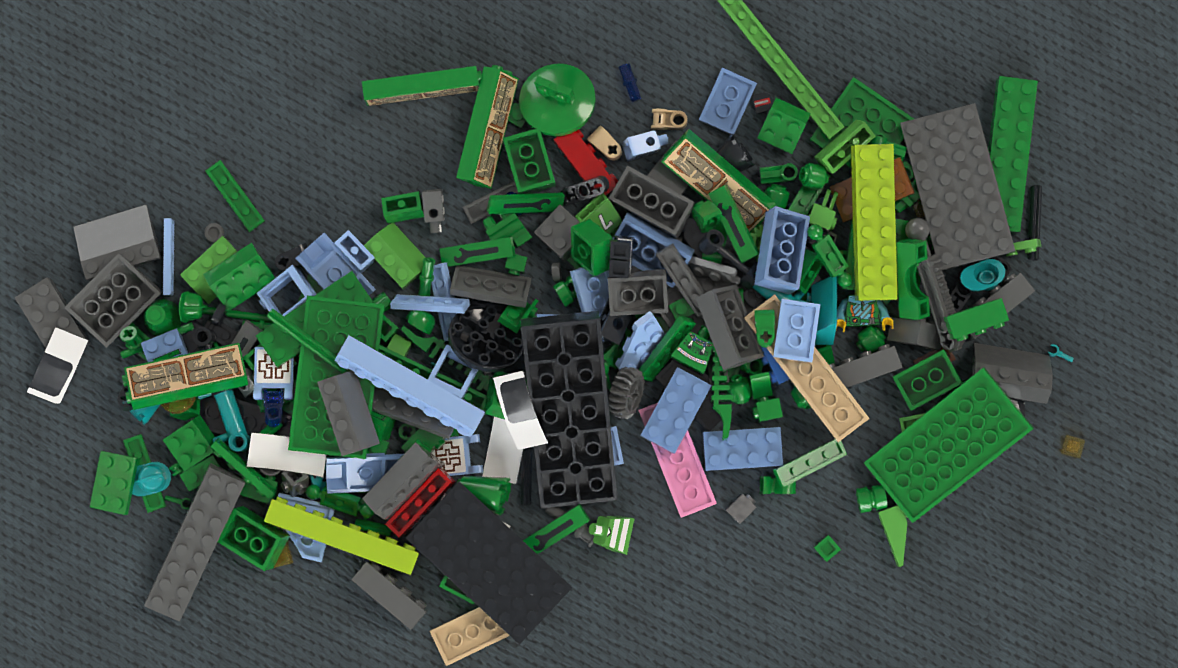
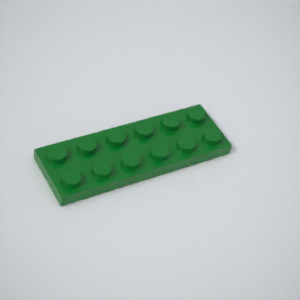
(283, 346)

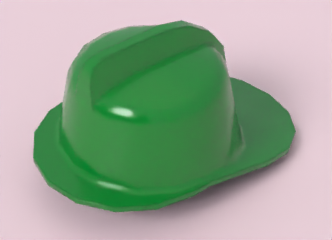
(191, 307)

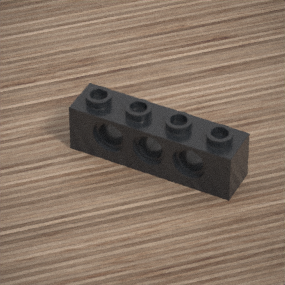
(613, 334)

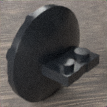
(483, 341)

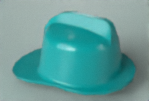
(983, 275)
(151, 479)

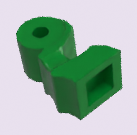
(770, 485)

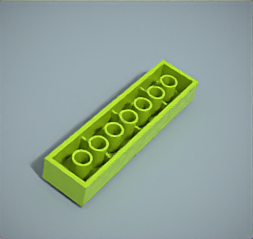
(874, 222)
(341, 536)

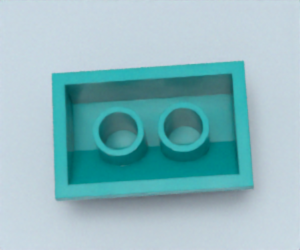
(826, 295)

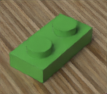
(1028, 245)

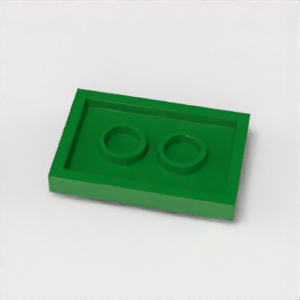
(114, 482)

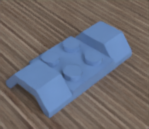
(328, 264)
(357, 474)

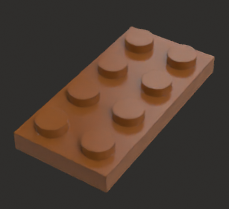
(844, 189)

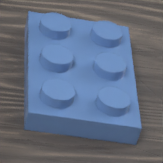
(727, 101)

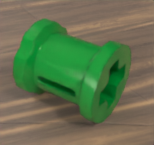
(132, 332)

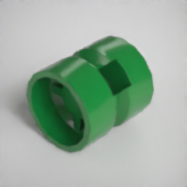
(562, 290)
(871, 498)

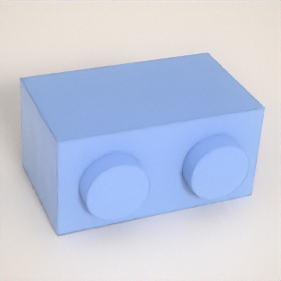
(355, 251)

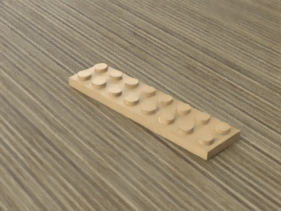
(817, 384)

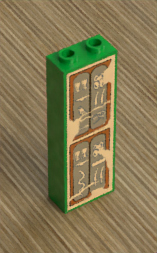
(421, 85)
(487, 127)
(707, 171)
(185, 376)

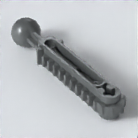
(934, 285)

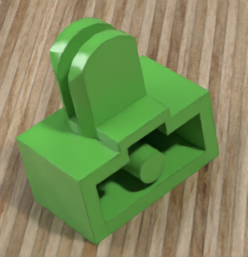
(824, 215)

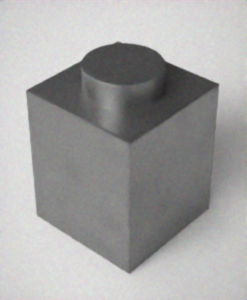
(741, 507)

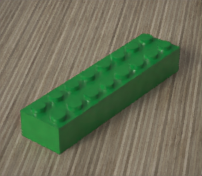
(1011, 142)

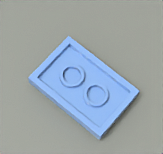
(796, 330)

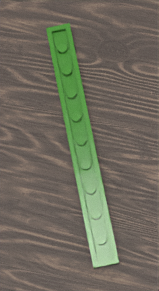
(782, 66)

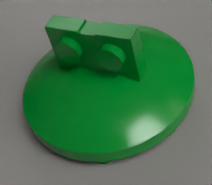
(557, 99)

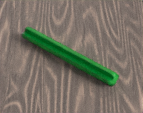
(304, 338)

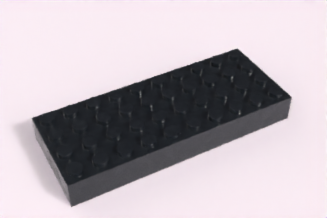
(572, 408)

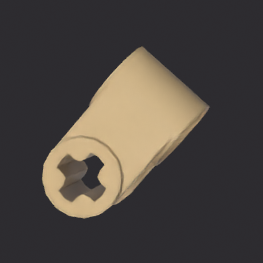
(667, 119)
(603, 141)

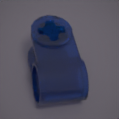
(273, 404)

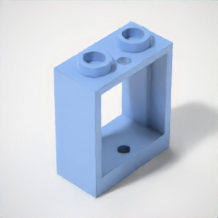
(281, 281)
(448, 352)

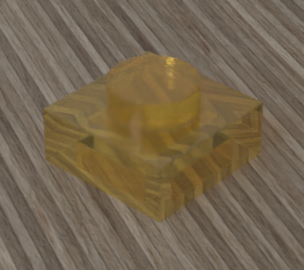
(1073, 446)

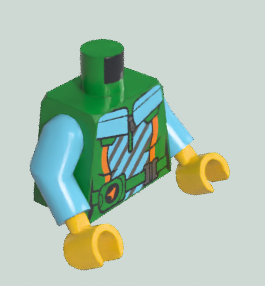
(862, 313)

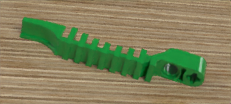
(426, 343)
(723, 410)

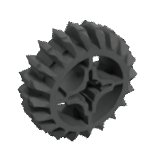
(626, 392)

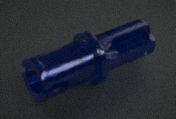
(630, 82)

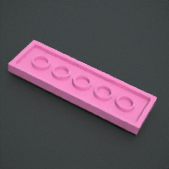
(683, 473)

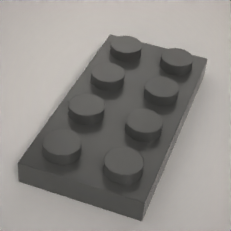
(490, 286)

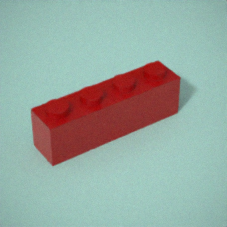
(583, 159)
(420, 502)

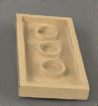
(466, 635)

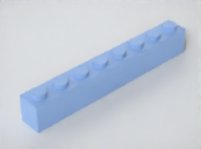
(409, 386)

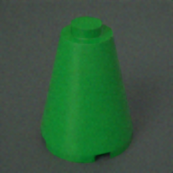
(161, 317)
(489, 490)

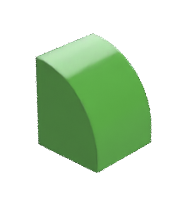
(400, 345)

